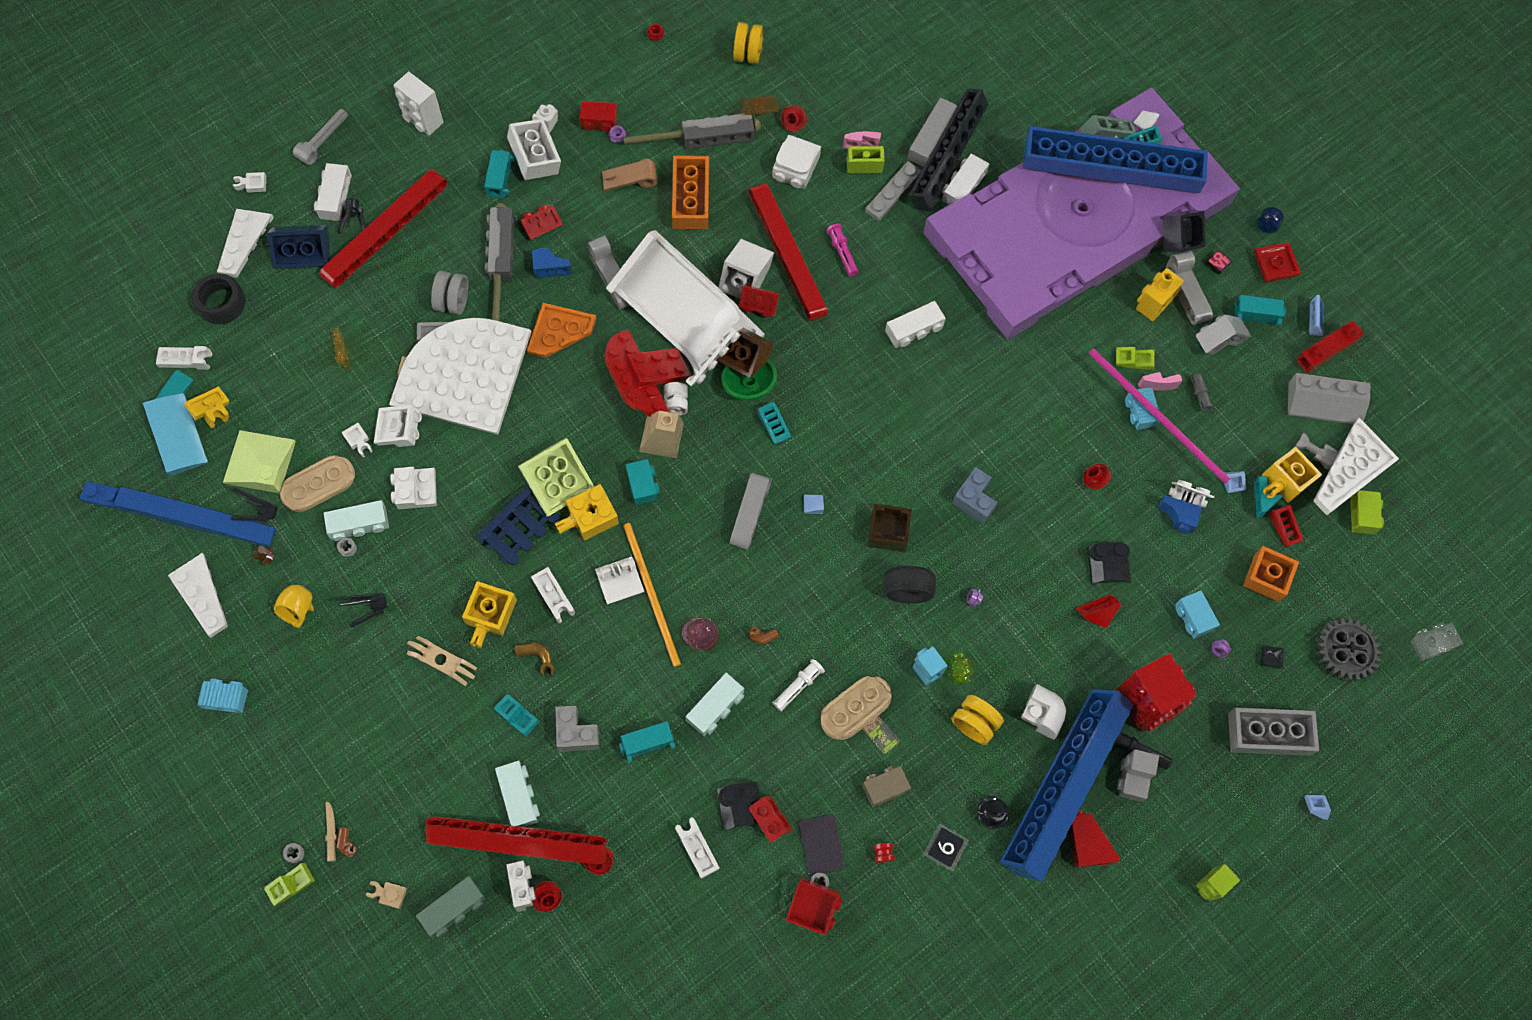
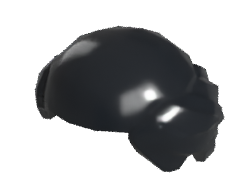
(992, 812)

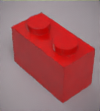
(598, 115)

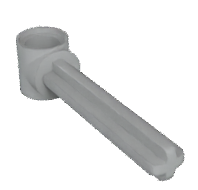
(308, 150)

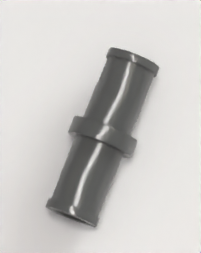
(1201, 392)

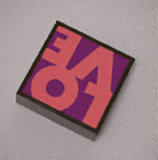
(1218, 262)

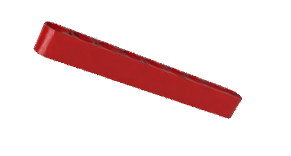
(383, 228)
(788, 252)
(516, 840)

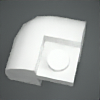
(1045, 711)

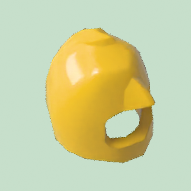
(294, 601)

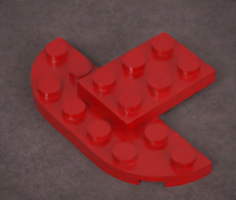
(639, 373)

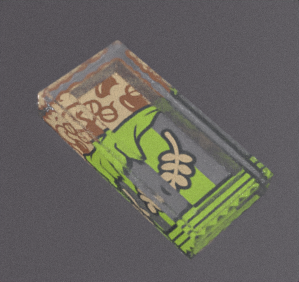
(881, 735)

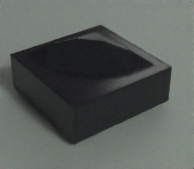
(1272, 657)

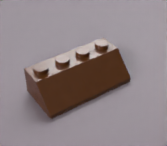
(747, 353)

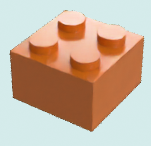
(1271, 574)

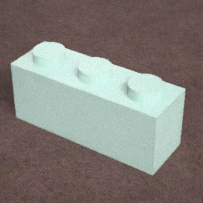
(356, 520)
(715, 705)
(517, 794)

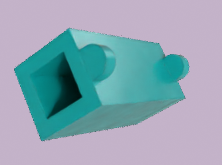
(498, 173)
(1260, 309)
(646, 740)

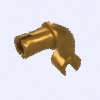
(537, 649)

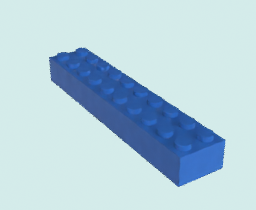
(1115, 159)
(1066, 784)

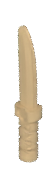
(330, 838)

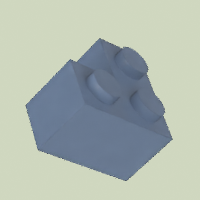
(972, 499)

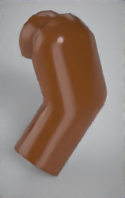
(761, 637)

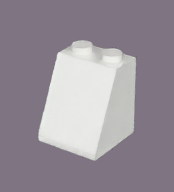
(746, 266)

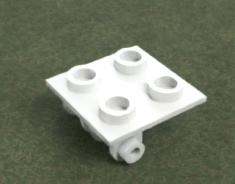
(1200, 493)
(619, 580)

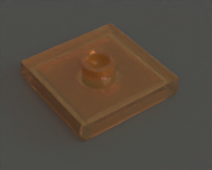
(759, 105)

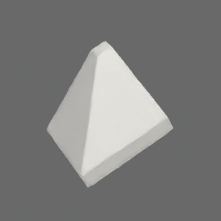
(1146, 120)

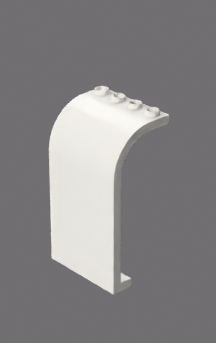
(679, 303)

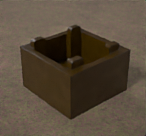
(889, 527)

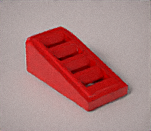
(1292, 523)

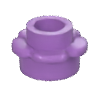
(617, 130)
(974, 597)
(1221, 648)

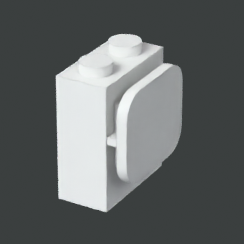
(796, 162)

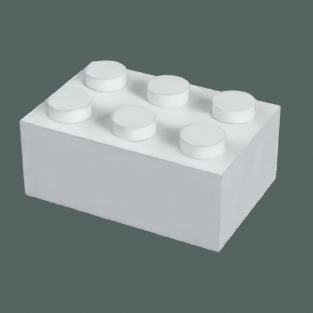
(418, 103)
(533, 149)

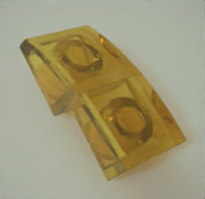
(341, 349)

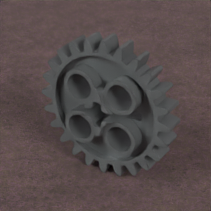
(1348, 633)

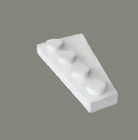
(242, 239)
(197, 589)

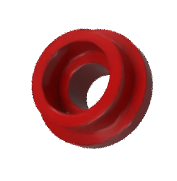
(655, 28)

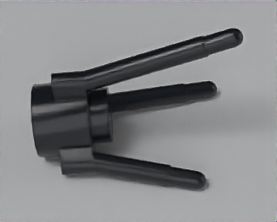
(351, 209)
(266, 509)
(376, 602)

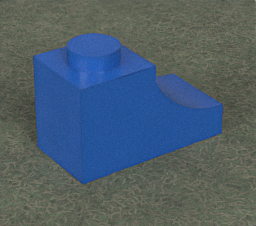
(548, 265)
(1183, 514)

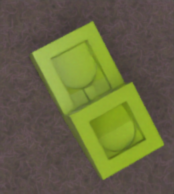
(1135, 359)
(289, 885)

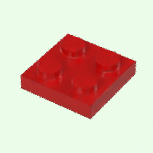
(1277, 262)

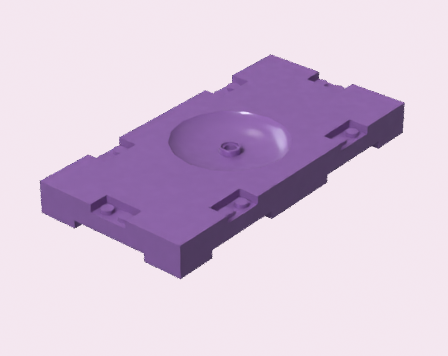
(1053, 235)

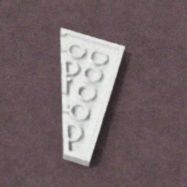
(1356, 465)

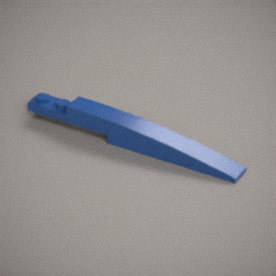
(177, 513)

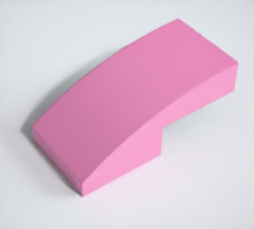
(861, 138)
(1158, 383)

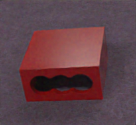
(814, 906)

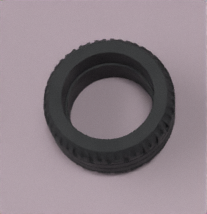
(213, 283)
(909, 584)

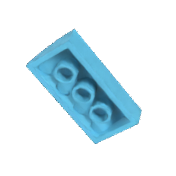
(175, 434)

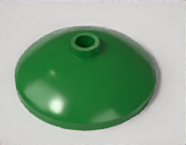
(748, 388)

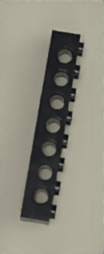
(948, 149)

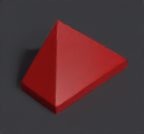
(1101, 610)

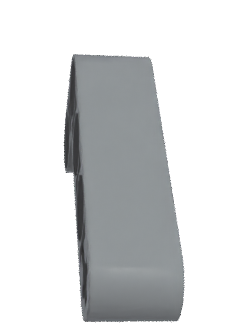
(606, 265)
(1190, 293)
(750, 510)

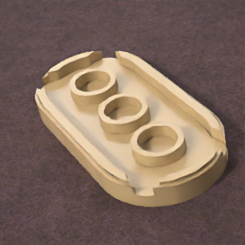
(317, 483)
(855, 707)

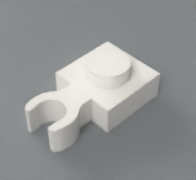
(253, 182)
(356, 438)

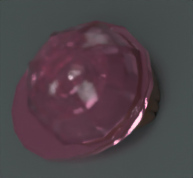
(700, 634)

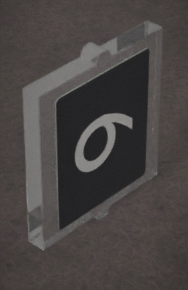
(945, 847)

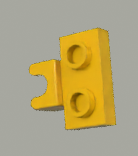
(209, 406)

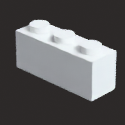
(965, 180)
(333, 192)
(915, 324)

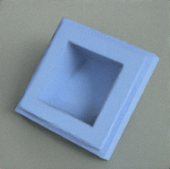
(1236, 481)
(813, 504)
(1318, 805)

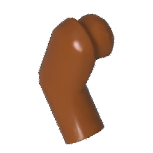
(344, 844)

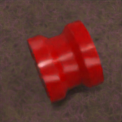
(884, 853)

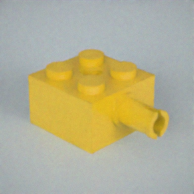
(1159, 294)
(1290, 475)
(582, 517)
(486, 621)

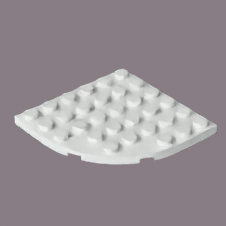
(464, 372)

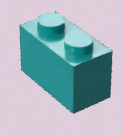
(641, 482)

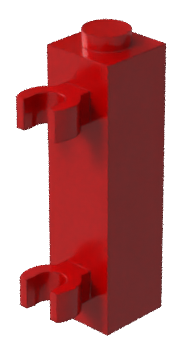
(1330, 346)

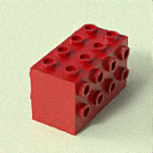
(1157, 693)

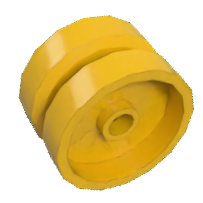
(748, 43)
(977, 719)

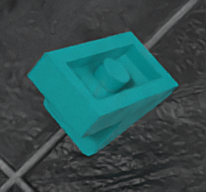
(1263, 503)

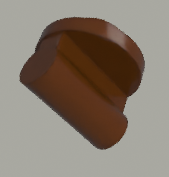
(264, 555)

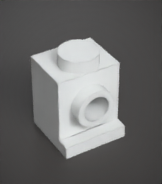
(548, 114)

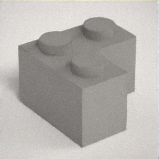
(1223, 332)
(571, 735)
(1136, 774)

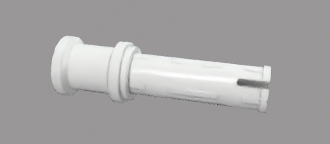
(804, 679)

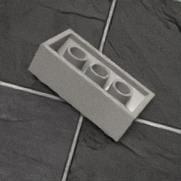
(1328, 398)

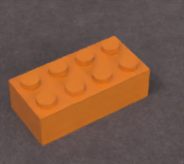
(690, 192)

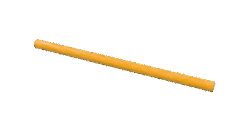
(652, 595)

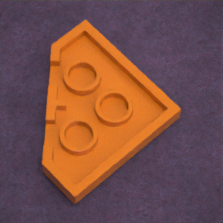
(558, 329)

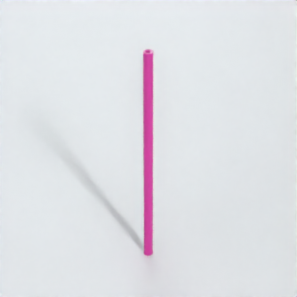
(1159, 416)

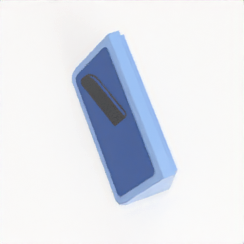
(1316, 316)

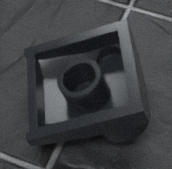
(1109, 562)
(735, 804)

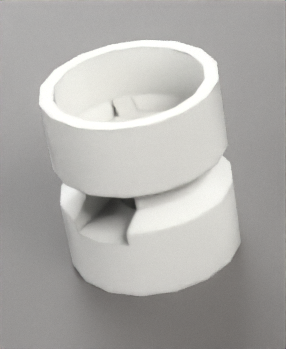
(675, 397)

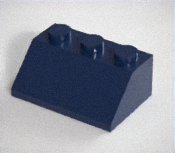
(299, 246)

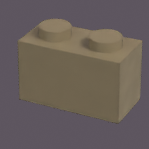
(886, 786)

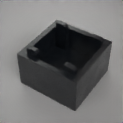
(1184, 231)

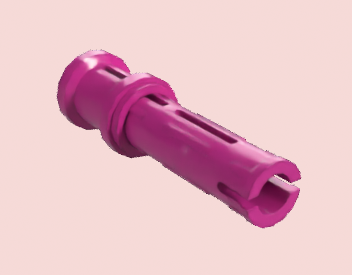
(840, 243)

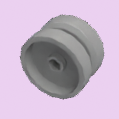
(449, 292)

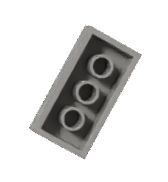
(1273, 731)

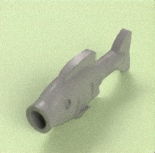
(1325, 456)

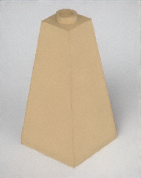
(662, 434)

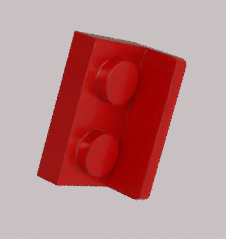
(540, 222)
(759, 300)
(770, 818)

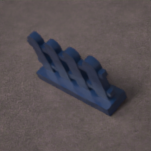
(508, 527)

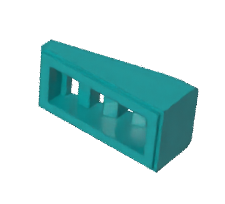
(1152, 131)
(771, 407)

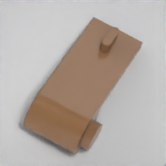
(639, 172)

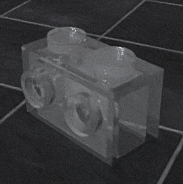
(1437, 641)

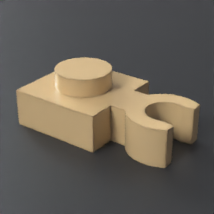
(390, 895)

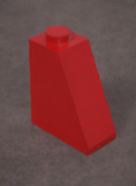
(1089, 843)

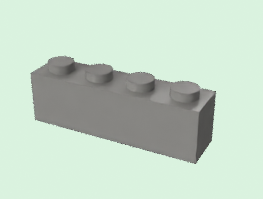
(931, 132)

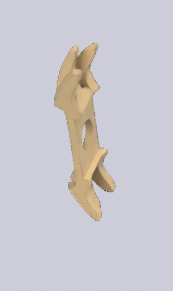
(449, 667)

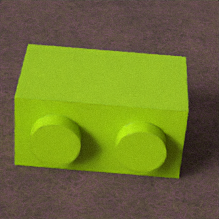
(865, 159)
(1366, 512)
(1217, 883)

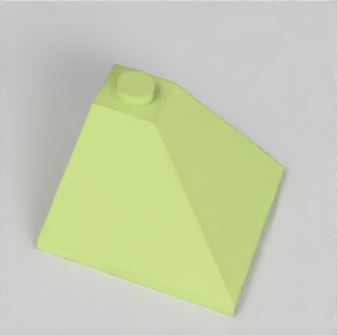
(259, 461)
(555, 476)

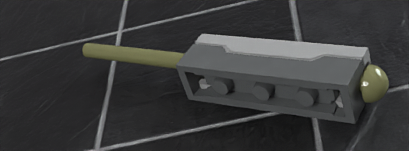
(708, 131)
(499, 250)

